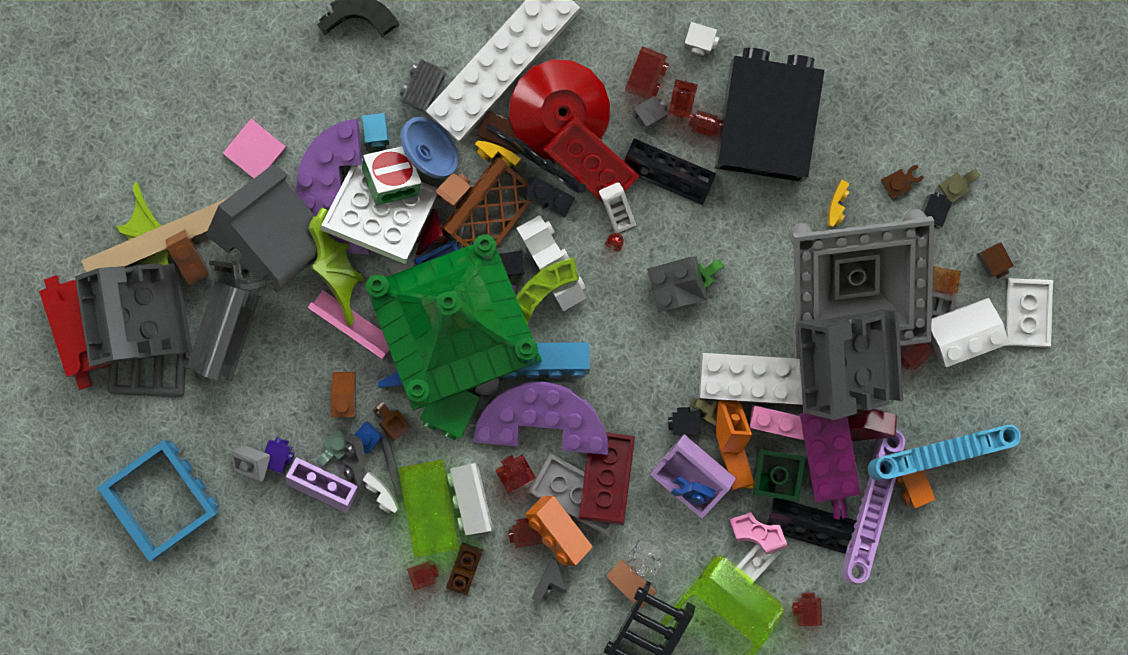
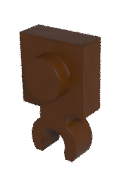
(899, 183)

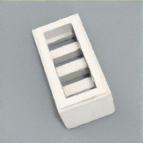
(612, 195)

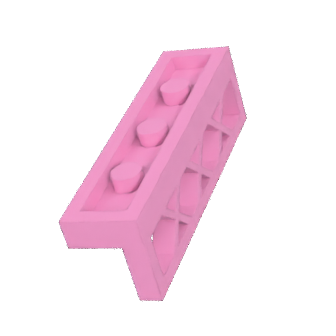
(361, 329)

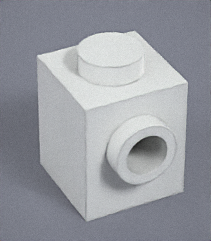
(701, 39)

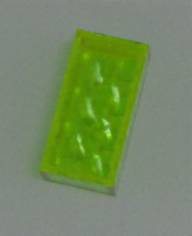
(429, 507)

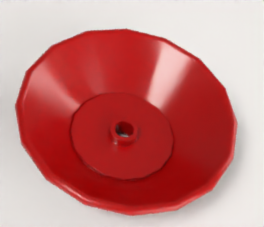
(546, 90)

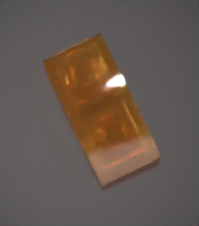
(946, 279)

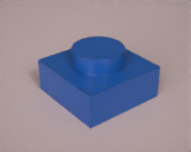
(369, 436)

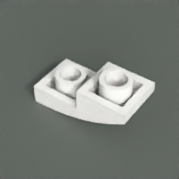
(385, 499)

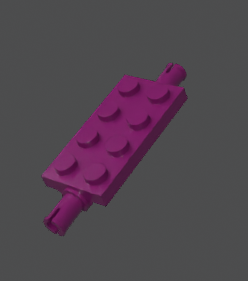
(830, 460)

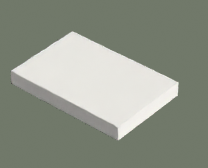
(1029, 312)

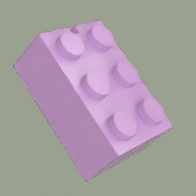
(693, 465)

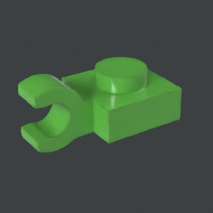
(710, 270)

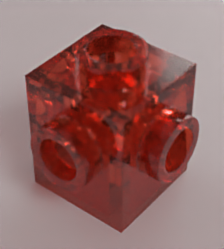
(511, 473)

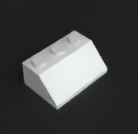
(967, 333)
(470, 499)

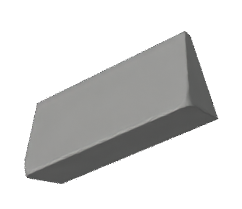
(250, 462)

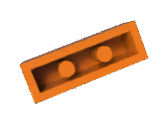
(558, 531)

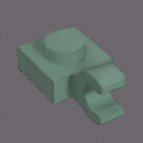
(335, 447)

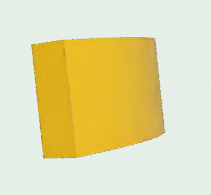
(491, 151)
(835, 210)

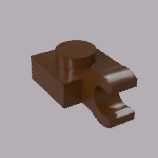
(393, 423)

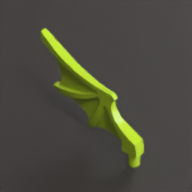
(140, 223)
(334, 265)

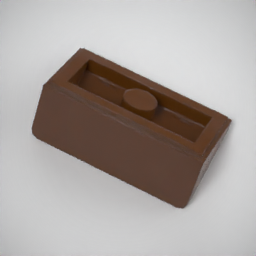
(500, 123)

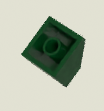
(778, 475)

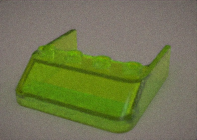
(735, 599)

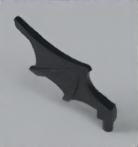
(546, 164)

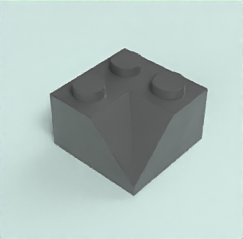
(677, 284)

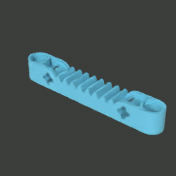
(944, 452)

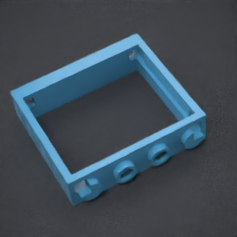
(130, 523)

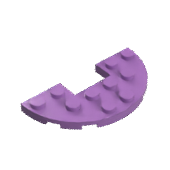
(320, 169)
(544, 407)

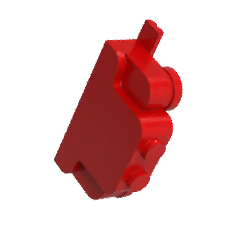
(66, 324)

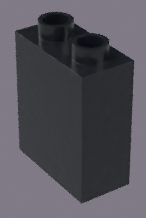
(770, 116)

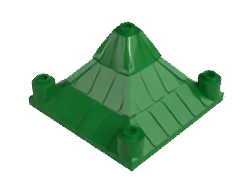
(452, 323)

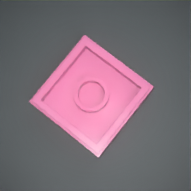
(254, 149)

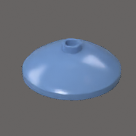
(429, 147)

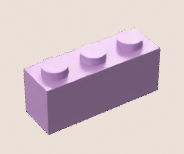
(321, 485)

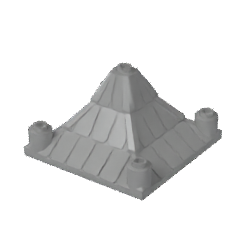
(866, 272)

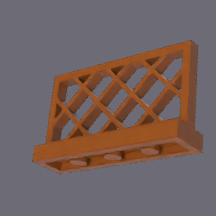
(477, 194)

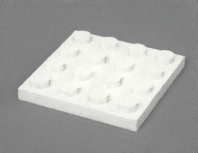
(383, 228)

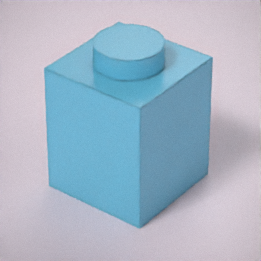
(375, 130)

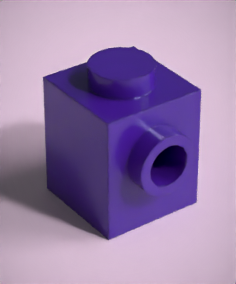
(279, 453)

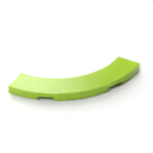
(544, 283)

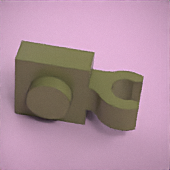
(956, 186)
(709, 409)

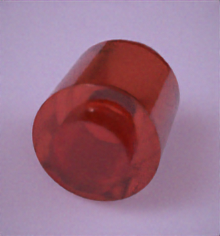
(705, 124)

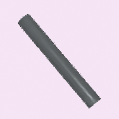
(391, 463)

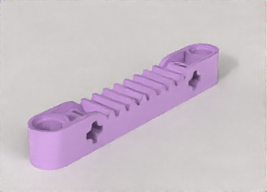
(871, 517)

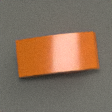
(738, 466)

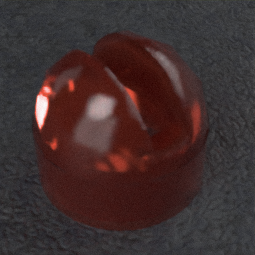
(615, 240)

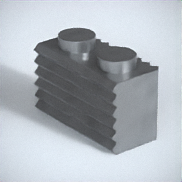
(423, 85)

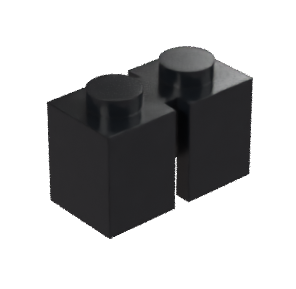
(541, 192)

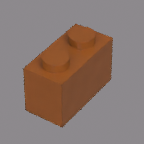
(187, 257)

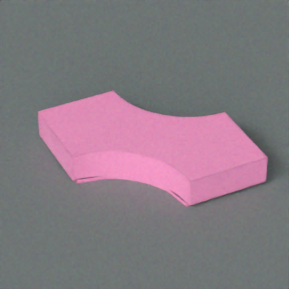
(766, 536)

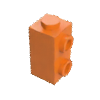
(916, 489)

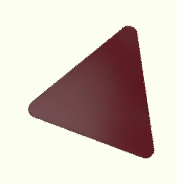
(432, 234)

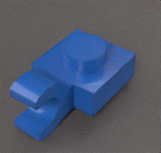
(694, 491)

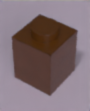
(995, 260)

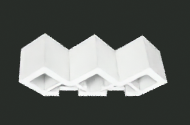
(545, 252)

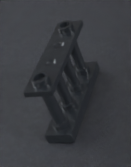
(671, 634)

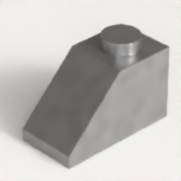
(650, 113)

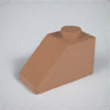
(454, 189)

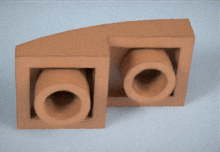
(627, 581)

